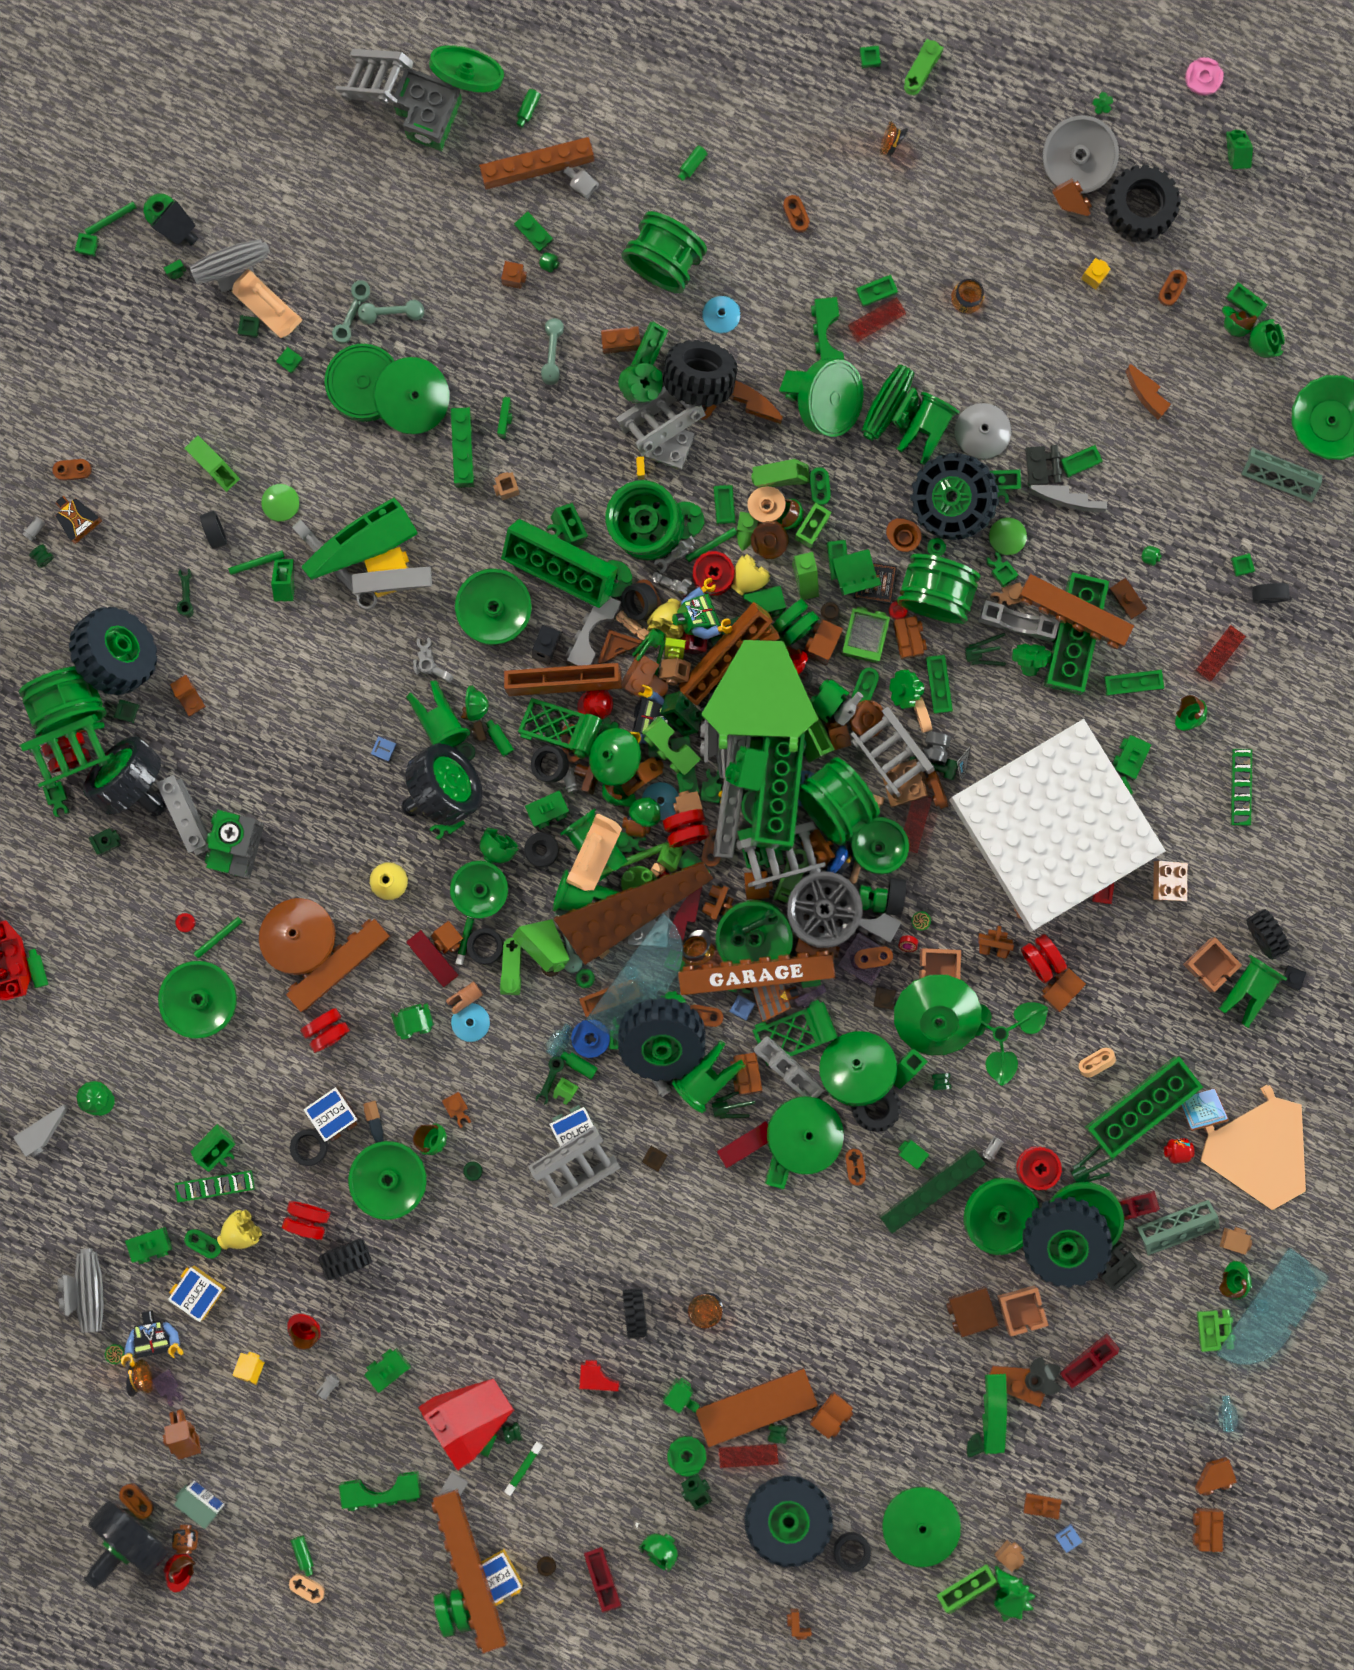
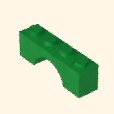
(825, 313)
(462, 447)
(355, 1494)

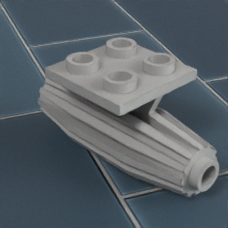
(229, 263)
(710, 747)
(84, 1292)

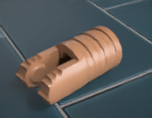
(467, 994)

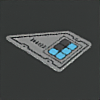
(962, 763)

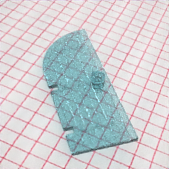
(647, 971)
(1278, 1303)

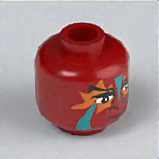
(1179, 1150)

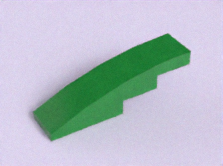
(995, 1413)

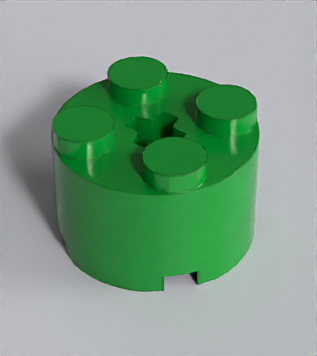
(650, 383)
(828, 699)
(412, 1020)

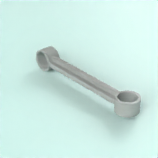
(315, 544)

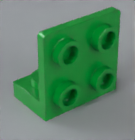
(855, 572)

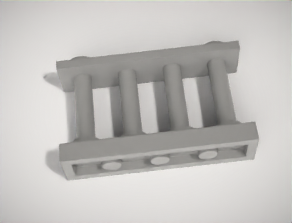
(373, 60)
(646, 410)
(910, 750)
(184, 814)
(804, 832)
(566, 1153)

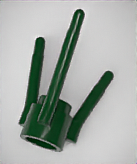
(974, 652)
(720, 1107)
(1082, 1174)

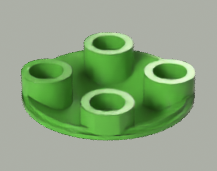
(280, 502)
(1007, 536)
(636, 877)

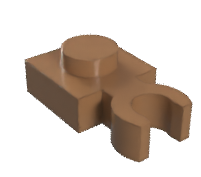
(1009, 595)

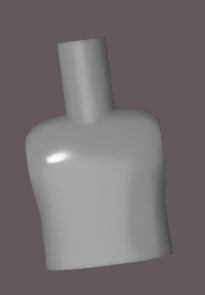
(582, 182)
(847, 709)

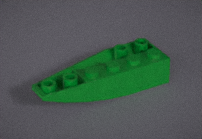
(362, 539)

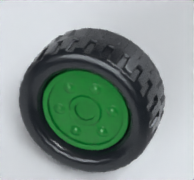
(125, 779)
(442, 785)
(125, 1542)

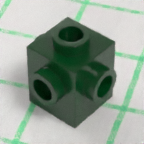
(696, 1491)

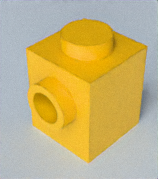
(1096, 273)
(248, 1368)

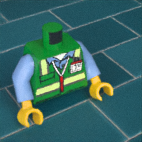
(699, 615)

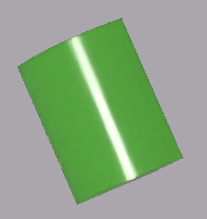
(817, 742)

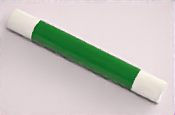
(466, 934)
(523, 1468)

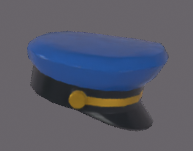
(841, 861)

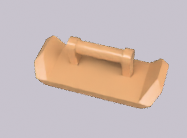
(265, 304)
(594, 853)

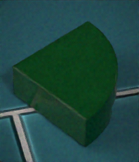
(975, 1445)

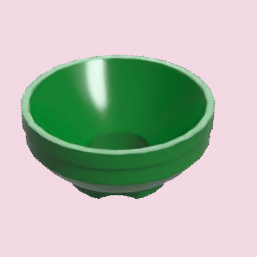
(149, 213)

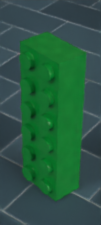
(559, 563)
(1074, 649)
(778, 795)
(1143, 1107)

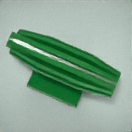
(892, 404)

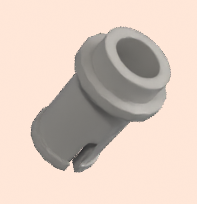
(33, 529)
(570, 782)
(662, 1087)
(992, 1149)
(331, 1382)

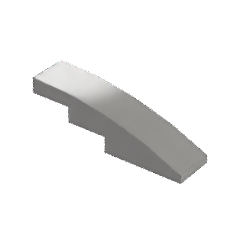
(1061, 496)
(392, 580)
(788, 1068)

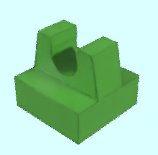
(565, 1089)

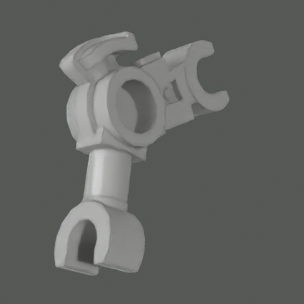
(677, 553)
(675, 586)
(426, 663)

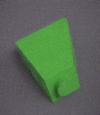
(212, 463)
(781, 474)
(806, 575)
(543, 944)

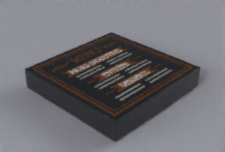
(881, 593)

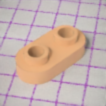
(1097, 1062)

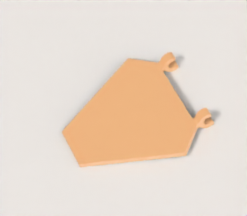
(1261, 1151)

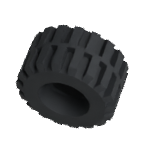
(884, 1122)
(345, 1259)

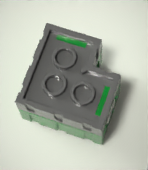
(428, 106)
(233, 843)

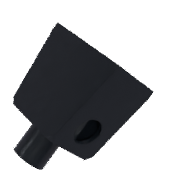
(175, 224)
(546, 644)

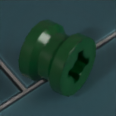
(41, 556)
(941, 1081)
(512, 1433)
(777, 1434)

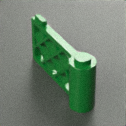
(582, 738)
(817, 1020)

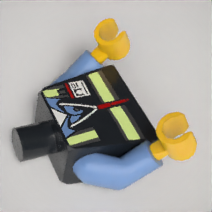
(647, 711)
(151, 1339)

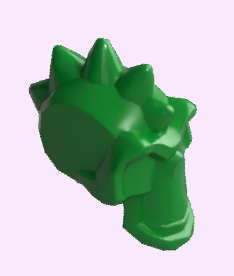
(1012, 1596)

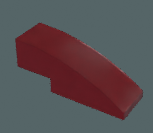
(687, 912)
(432, 958)
(744, 1145)
(1139, 1205)
(1090, 1361)
(602, 1580)

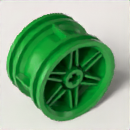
(664, 252)
(623, 505)
(938, 588)
(59, 700)
(838, 800)

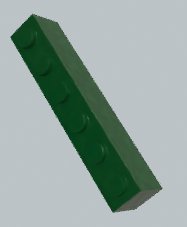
(932, 1190)

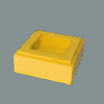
(640, 468)

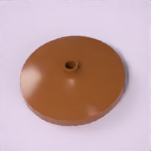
(308, 947)

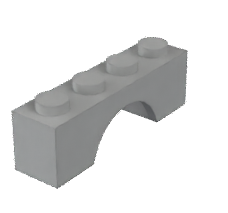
(1030, 625)
(582, 652)
(882, 927)

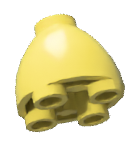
(748, 576)
(662, 619)
(396, 885)
(239, 1231)

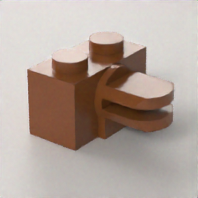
(642, 673)
(181, 1436)

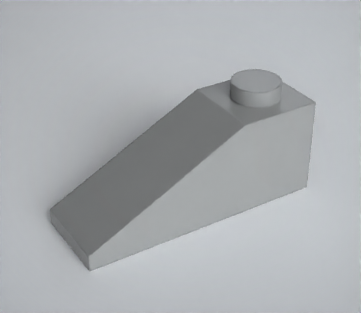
(38, 1135)

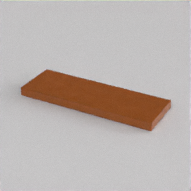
(756, 1407)

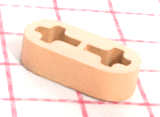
(922, 716)
(305, 1593)

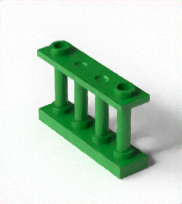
(52, 740)

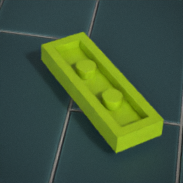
(674, 648)

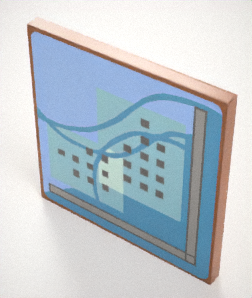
(1204, 1110)

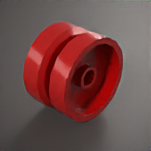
(714, 562)
(67, 752)
(686, 828)
(1043, 958)
(325, 1030)
(1049, 1172)
(306, 1221)

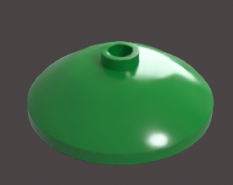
(622, 759)
(889, 837)
(476, 875)

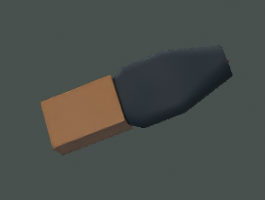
(372, 1115)

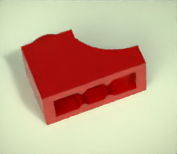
(594, 1379)

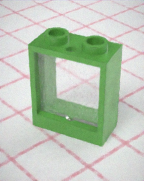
(865, 635)

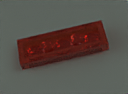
(877, 319)
(1220, 653)
(916, 822)
(748, 1455)

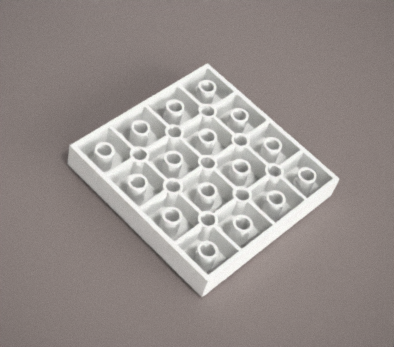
(1057, 825)

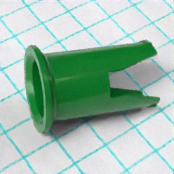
(932, 419)
(440, 723)
(577, 834)
(571, 897)
(1259, 982)
(703, 1082)

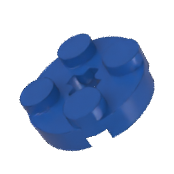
(580, 1042)

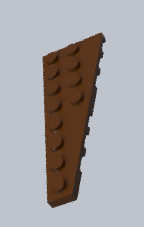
(610, 920)

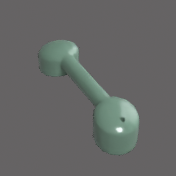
(368, 312)
(554, 329)
(342, 333)
(575, 960)

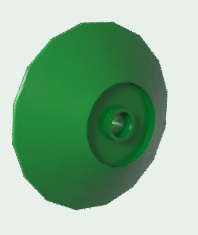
(1316, 403)
(935, 999)

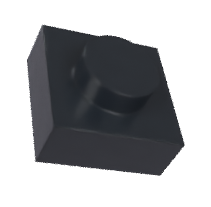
(1294, 976)

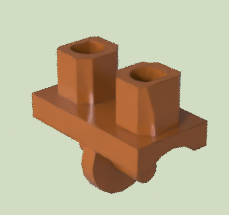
(821, 848)
(719, 893)
(995, 939)
(1042, 1506)

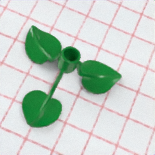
(1031, 1018)

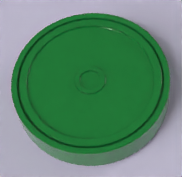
(352, 380)
(830, 397)

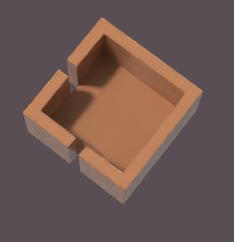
(940, 962)
(1211, 963)
(1020, 1309)

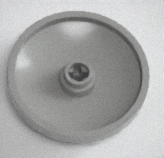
(1093, 140)

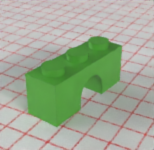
(658, 734)

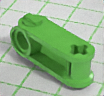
(922, 66)
(787, 884)
(511, 969)

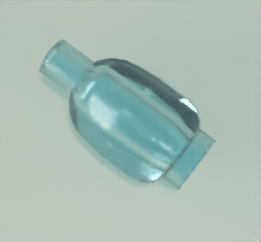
(558, 1041)
(1227, 1415)

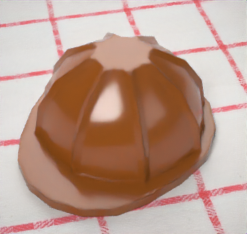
(903, 534)

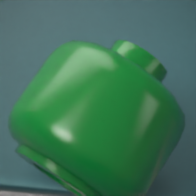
(548, 262)
(1151, 555)

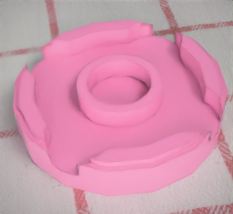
(1207, 81)

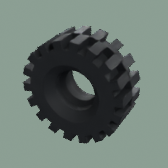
(1268, 934)
(634, 1313)

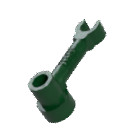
(185, 603)
(949, 770)
(739, 933)
(552, 1074)

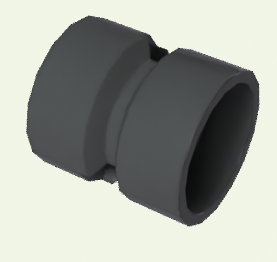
(936, 747)

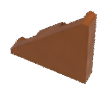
(616, 645)

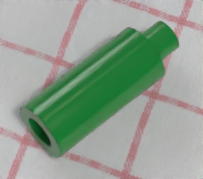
(528, 107)
(692, 162)
(499, 738)
(37, 969)
(579, 1064)
(302, 1554)

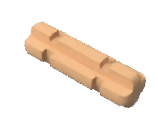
(632, 625)

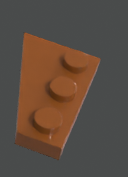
(1016, 1384)

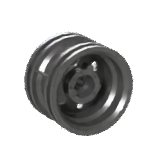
(841, 890)

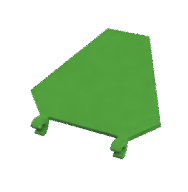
(760, 696)

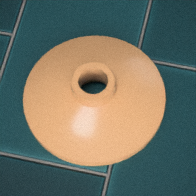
(764, 496)

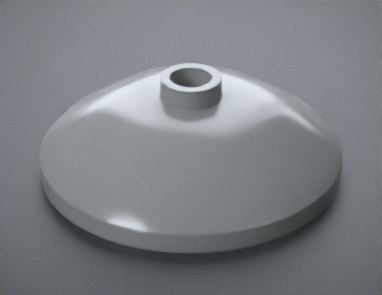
(978, 442)

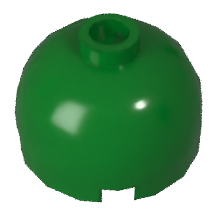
(1267, 339)
(496, 847)
(660, 1550)

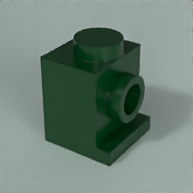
(113, 841)

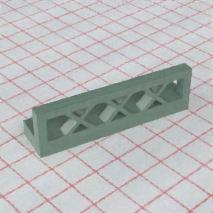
(1283, 468)
(1180, 1231)

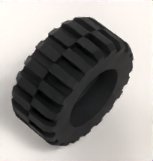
(1152, 181)
(700, 373)

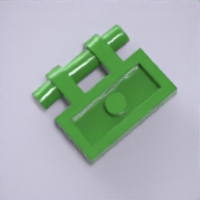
(1209, 1329)

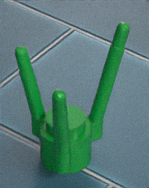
(654, 638)

